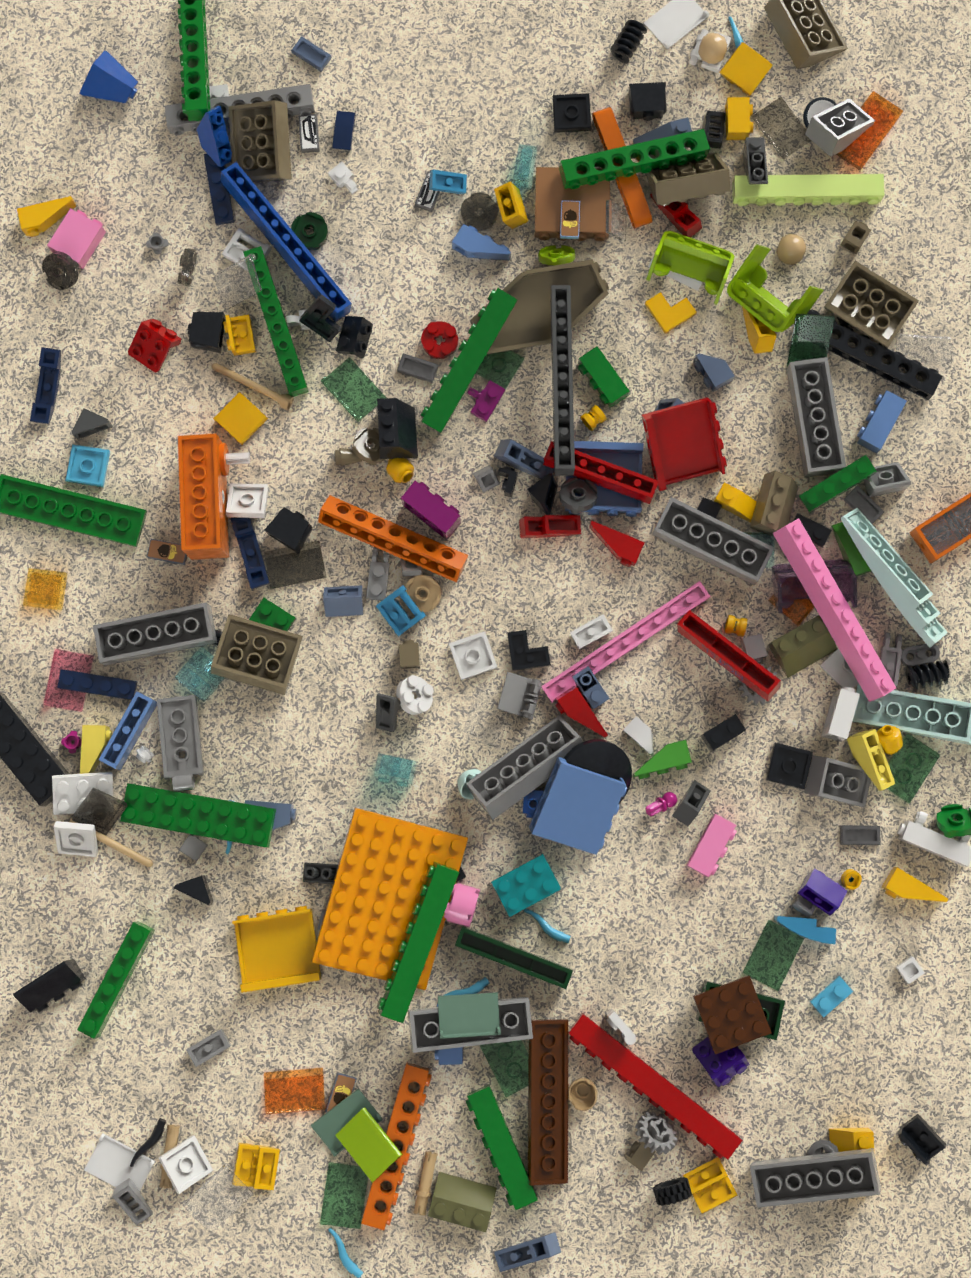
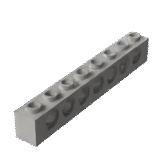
(299, 93)

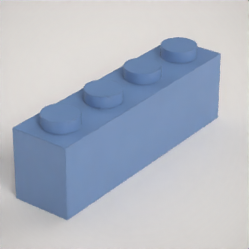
(128, 731)

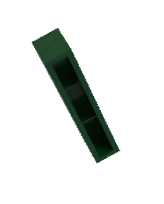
(514, 957)

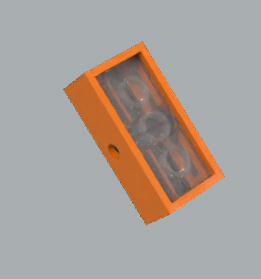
(944, 530)

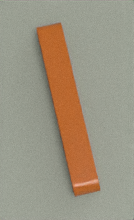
(630, 187)

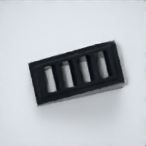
(715, 142)

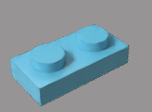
(831, 996)

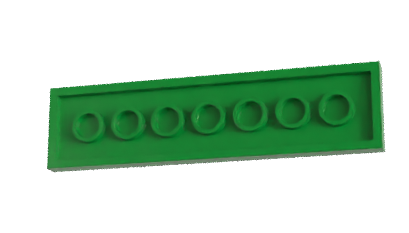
(71, 511)
(198, 815)

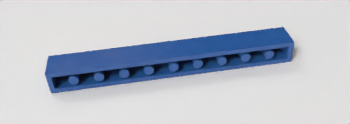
(284, 239)

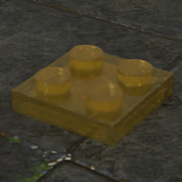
(45, 589)

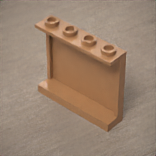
(548, 205)

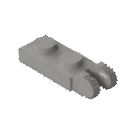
(378, 577)
(891, 656)

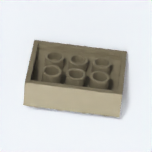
(805, 30)
(261, 140)
(689, 180)
(871, 304)
(256, 654)

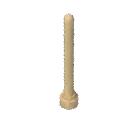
(285, 401)
(122, 849)

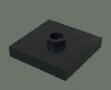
(571, 113)
(789, 766)

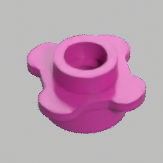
(72, 748)

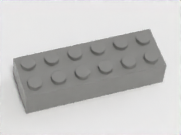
(815, 417)
(713, 541)
(155, 634)
(523, 767)
(513, 1021)
(815, 1178)

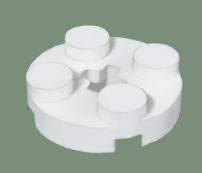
(421, 688)

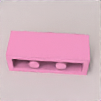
(712, 845)

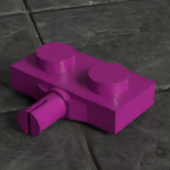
(486, 400)

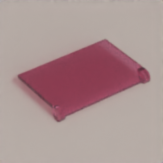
(65, 698)

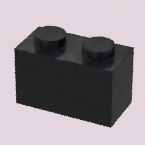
(723, 733)

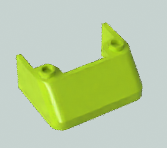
(693, 260)
(748, 292)

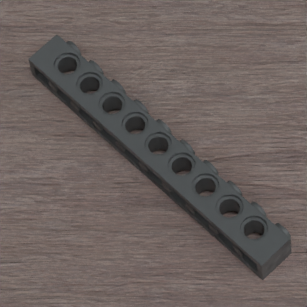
(562, 380)

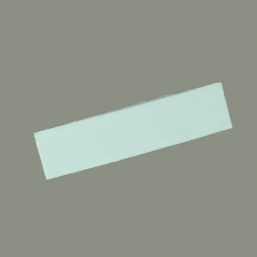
(895, 577)
(917, 715)

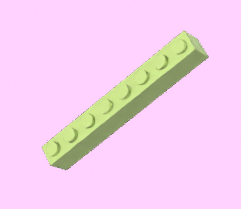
(810, 189)

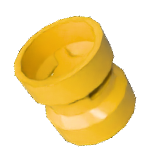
(593, 418)
(740, 626)

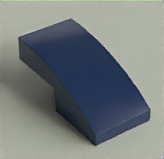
(344, 130)

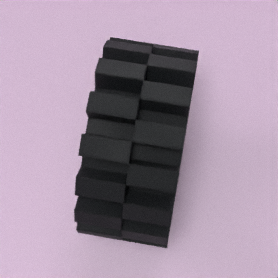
(672, 1191)

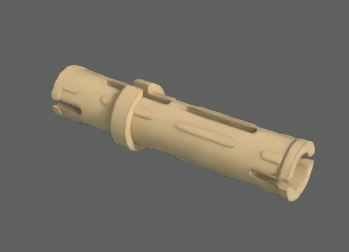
(171, 1142)
(423, 1191)

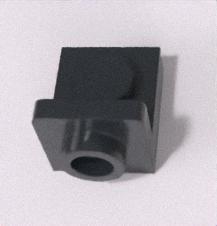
(508, 484)

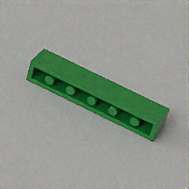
(116, 980)
(502, 1147)

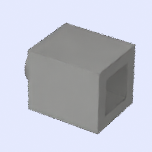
(754, 647)

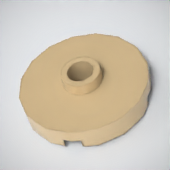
(432, 589)

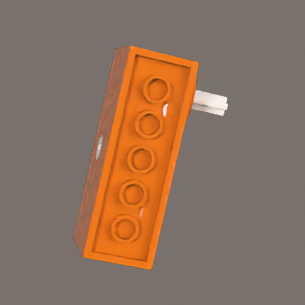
(203, 494)

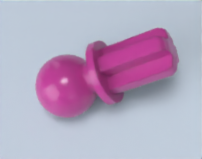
(668, 800)

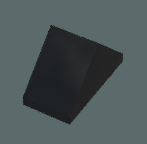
(544, 493)
(197, 889)

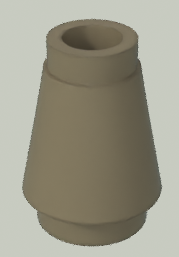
(345, 457)

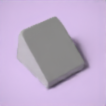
(486, 478)
(193, 847)

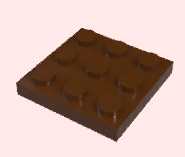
(732, 1014)

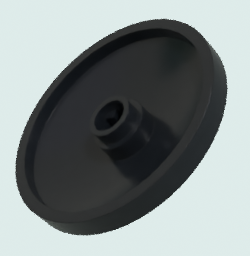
(602, 758)

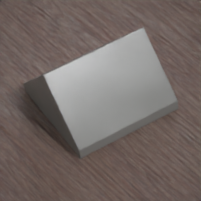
(887, 480)

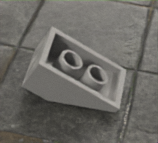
(838, 126)
(837, 781)

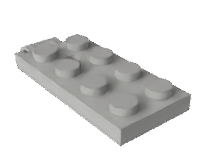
(180, 733)

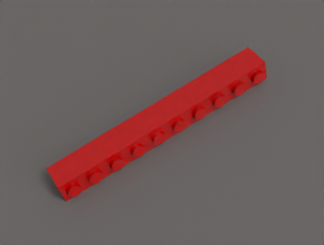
(655, 1086)

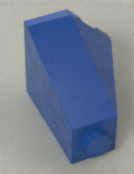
(109, 80)

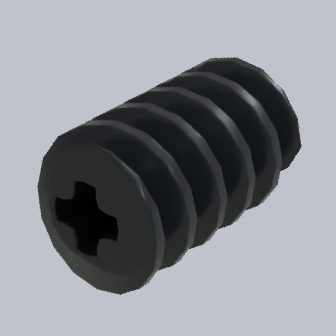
(628, 40)
(927, 673)

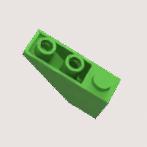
(670, 756)

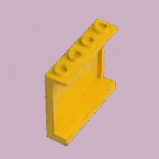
(276, 949)

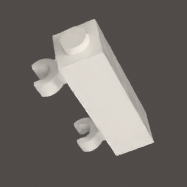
(934, 842)

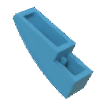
(807, 928)

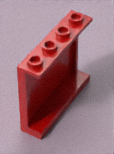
(684, 442)

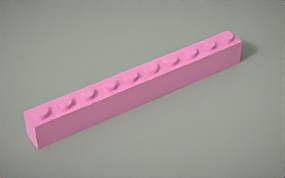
(834, 610)

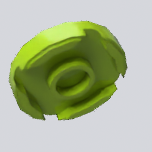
(555, 256)

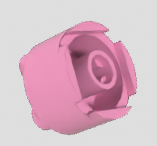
(463, 905)

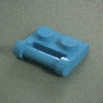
(396, 615)

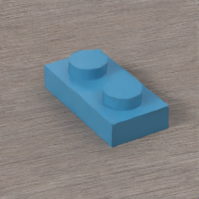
(448, 181)

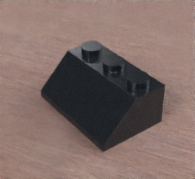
(396, 429)
(50, 986)

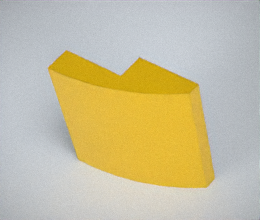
(745, 68)
(240, 418)
(257, 1165)
(710, 1185)

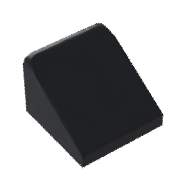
(709, 507)

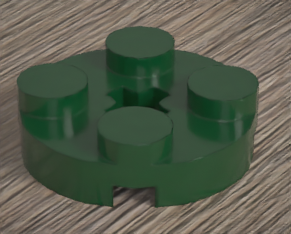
(320, 229)

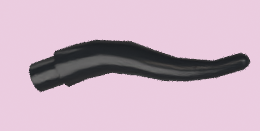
(154, 1138)

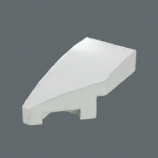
(641, 734)

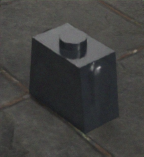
(647, 100)
(207, 330)
(289, 529)

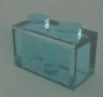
(525, 166)
(395, 769)

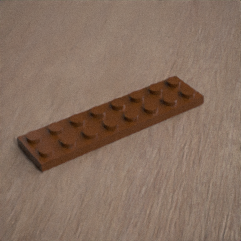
(548, 1102)

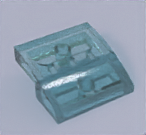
(197, 675)

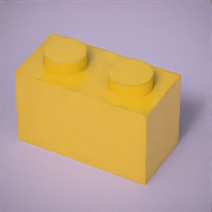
(738, 118)
(511, 205)

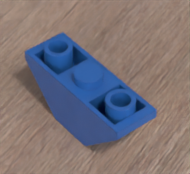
(214, 137)

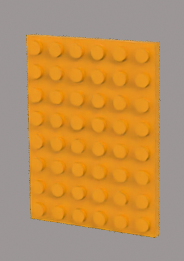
(377, 890)

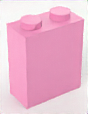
(77, 237)

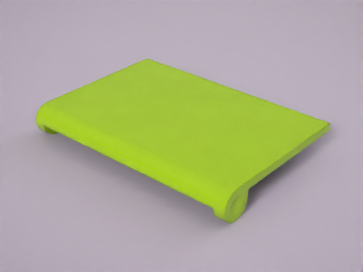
(368, 1144)

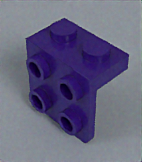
(722, 1065)

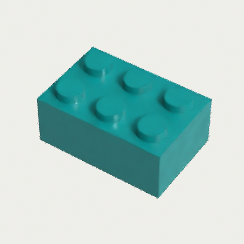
(526, 885)

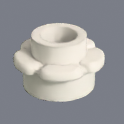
(144, 754)

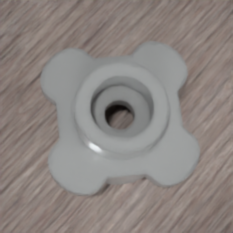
(151, 243)

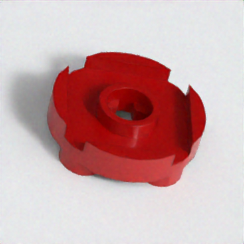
(436, 329)

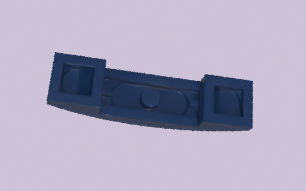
(47, 386)
(250, 552)

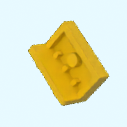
(240, 334)

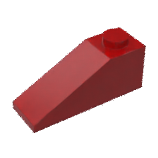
(620, 545)
(576, 707)

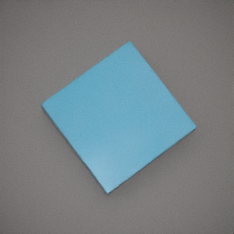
(87, 466)

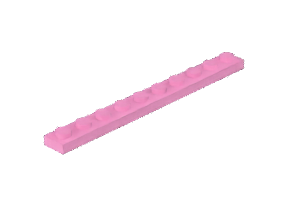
(629, 639)

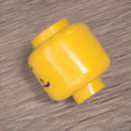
(400, 470)
(890, 739)

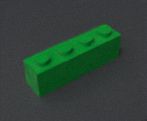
(837, 484)

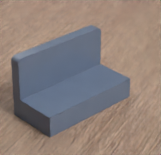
(343, 601)

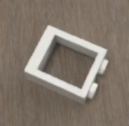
(840, 714)

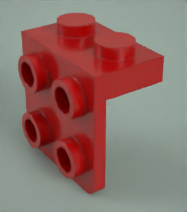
(153, 344)

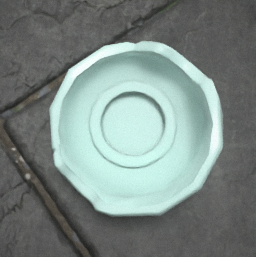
(463, 779)

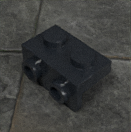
(354, 336)
(921, 1139)

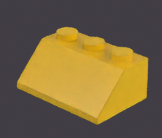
(851, 1138)

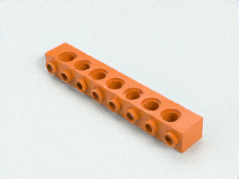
(392, 538)
(412, 1073)

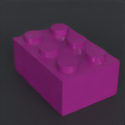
(431, 509)

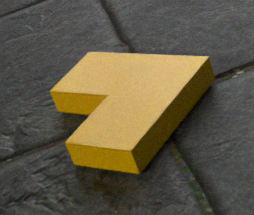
(668, 316)

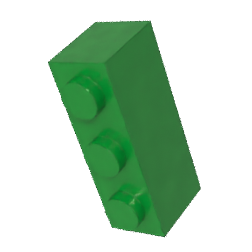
(602, 377)

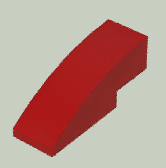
(681, 217)
(550, 526)

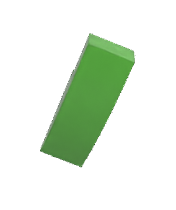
(849, 550)

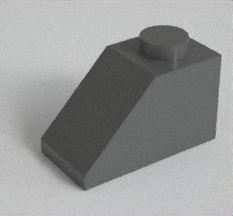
(691, 803)

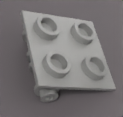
(519, 695)

